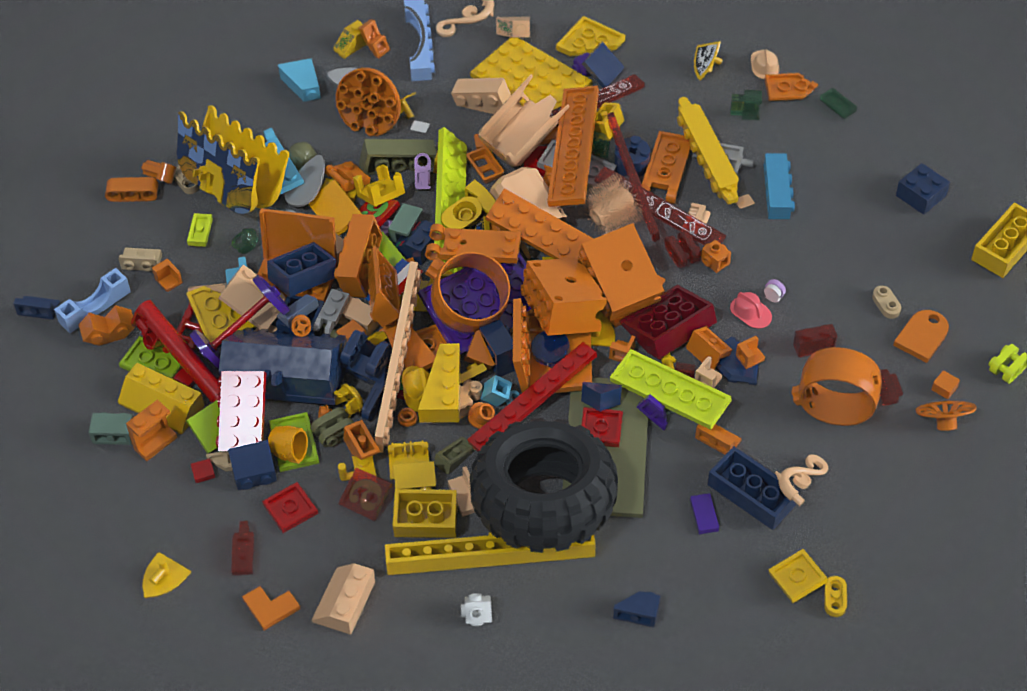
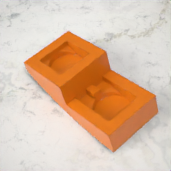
(376, 42)

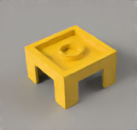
(381, 190)

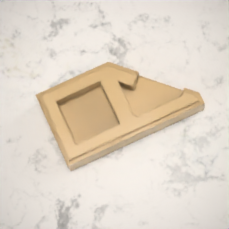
(221, 460)

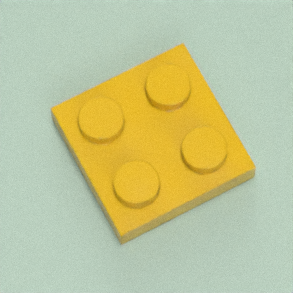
(798, 575)

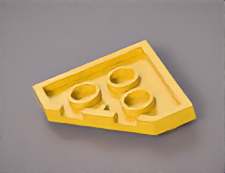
(586, 37)
(212, 313)

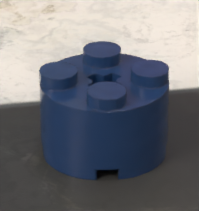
(639, 153)

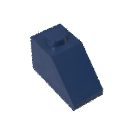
(638, 609)

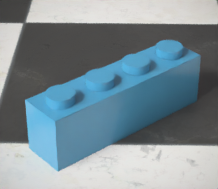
(778, 186)

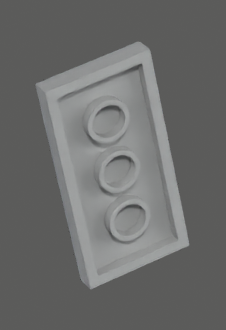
(596, 165)

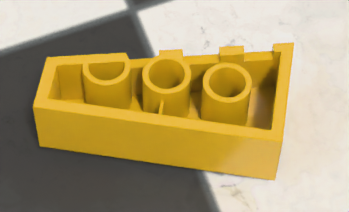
(442, 390)

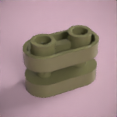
(331, 426)

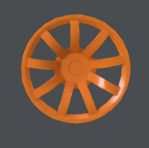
(946, 420)

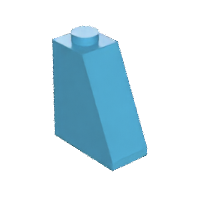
(301, 79)

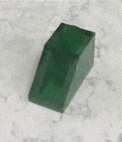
(600, 145)

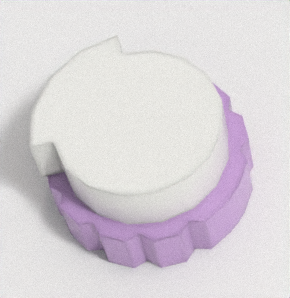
(774, 290)

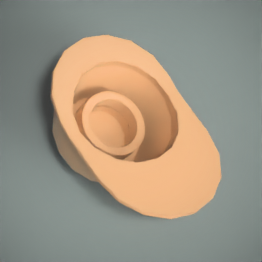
(764, 63)

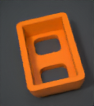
(492, 164)

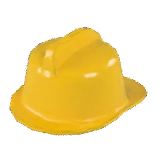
(462, 213)
(414, 383)

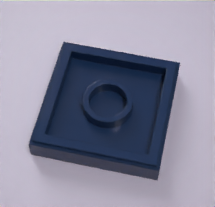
(603, 65)

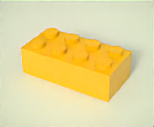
(1003, 242)

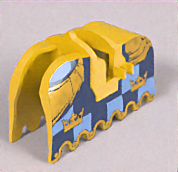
(230, 162)

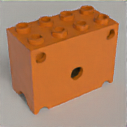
(621, 271)
(558, 300)

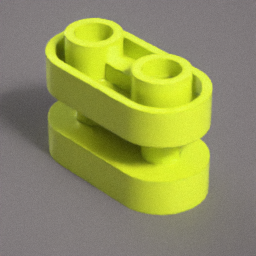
(1000, 363)

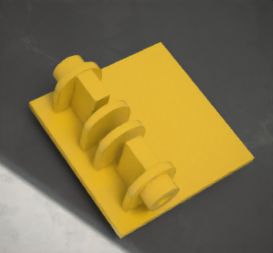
(407, 453)

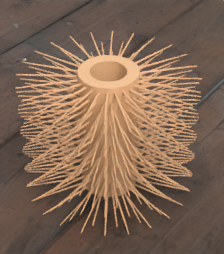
(612, 206)

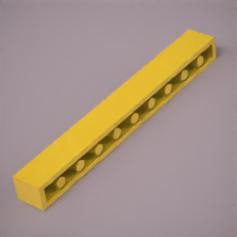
(472, 553)

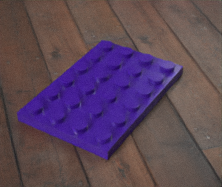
(475, 297)

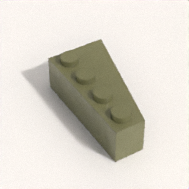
(395, 154)

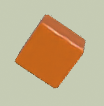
(945, 384)

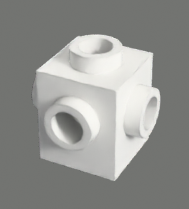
(477, 609)

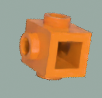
(715, 256)

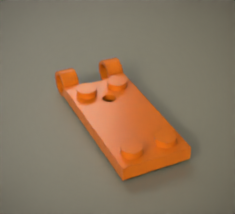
(667, 157)
(499, 245)

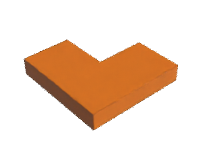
(268, 611)

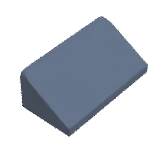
(302, 306)

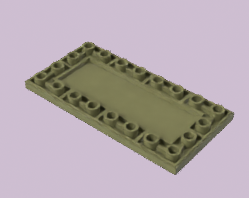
(630, 455)

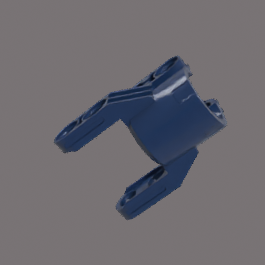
(369, 365)

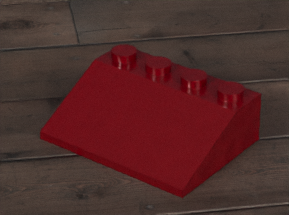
(670, 321)

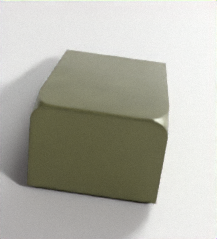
(453, 455)

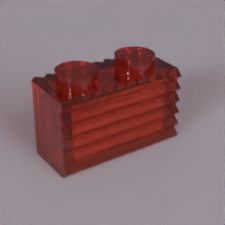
(814, 339)

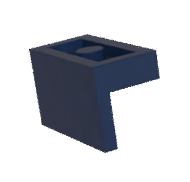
(36, 307)

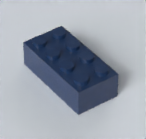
(750, 487)

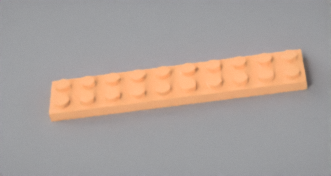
(398, 354)

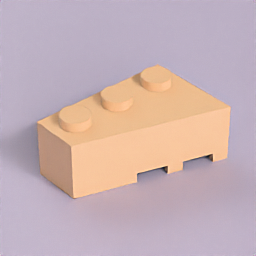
(481, 94)

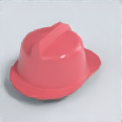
(751, 310)

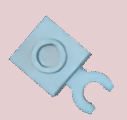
(497, 391)

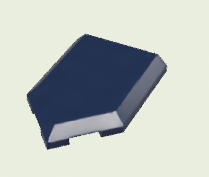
(733, 369)

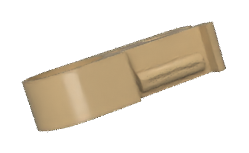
(182, 181)

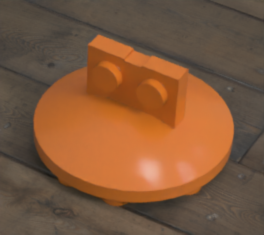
(368, 100)

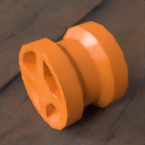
(302, 329)

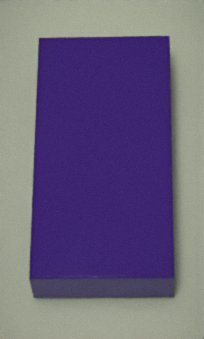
(704, 513)

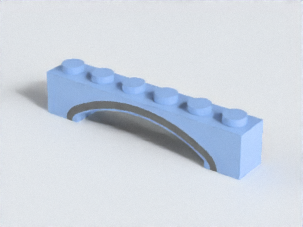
(420, 63)

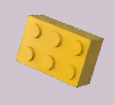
(425, 513)

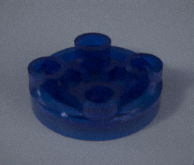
(549, 349)

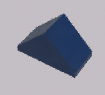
(601, 395)

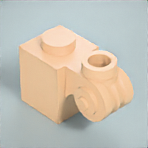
(469, 391)

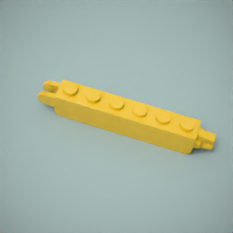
(708, 150)

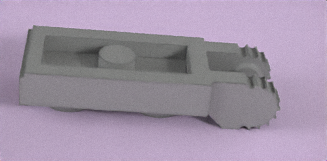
(331, 310)

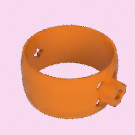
(474, 260)
(833, 406)

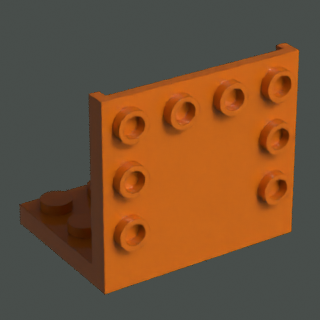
(289, 231)
(525, 365)

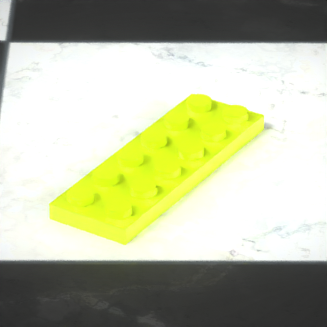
(671, 388)

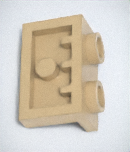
(140, 259)

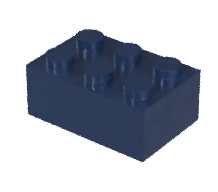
(301, 269)

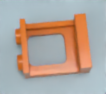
(150, 430)

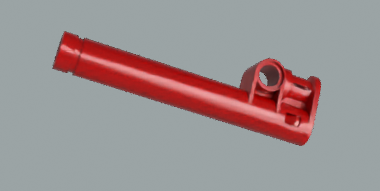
(159, 331)

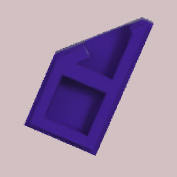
(654, 410)

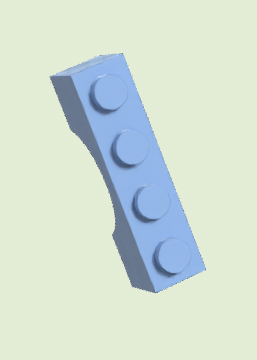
(110, 290)

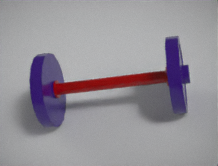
(271, 294)

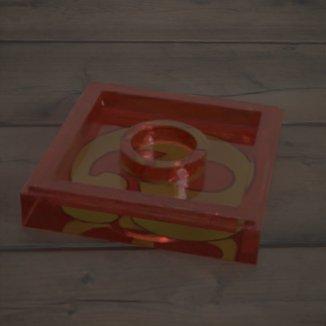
(365, 494)

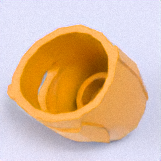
(287, 441)

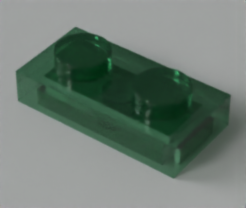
(838, 103)

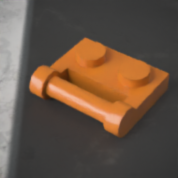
(344, 174)

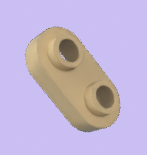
(884, 299)

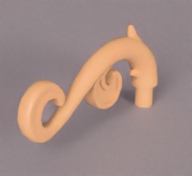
(467, 18)
(801, 477)

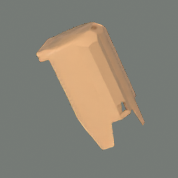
(519, 129)
(530, 186)

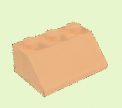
(243, 293)
(345, 597)

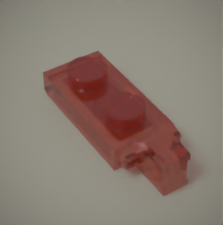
(243, 551)

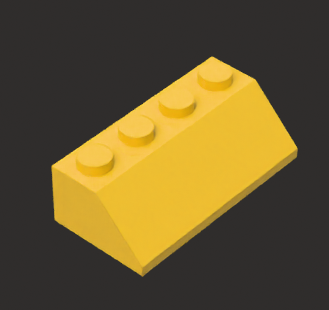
(145, 386)

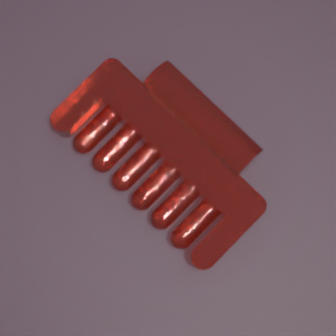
(892, 388)

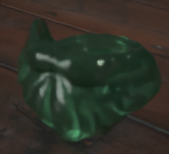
(249, 240)

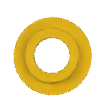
(351, 395)

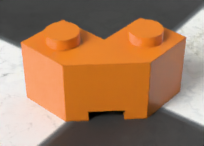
(107, 329)

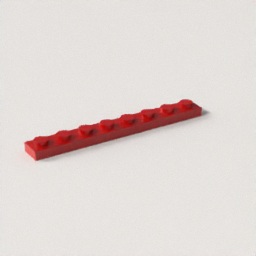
(535, 394)

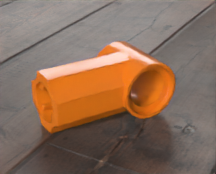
(160, 171)

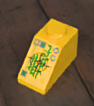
(350, 40)

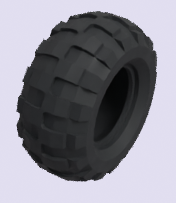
(549, 518)

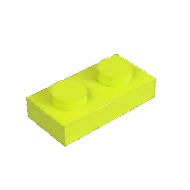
(199, 230)

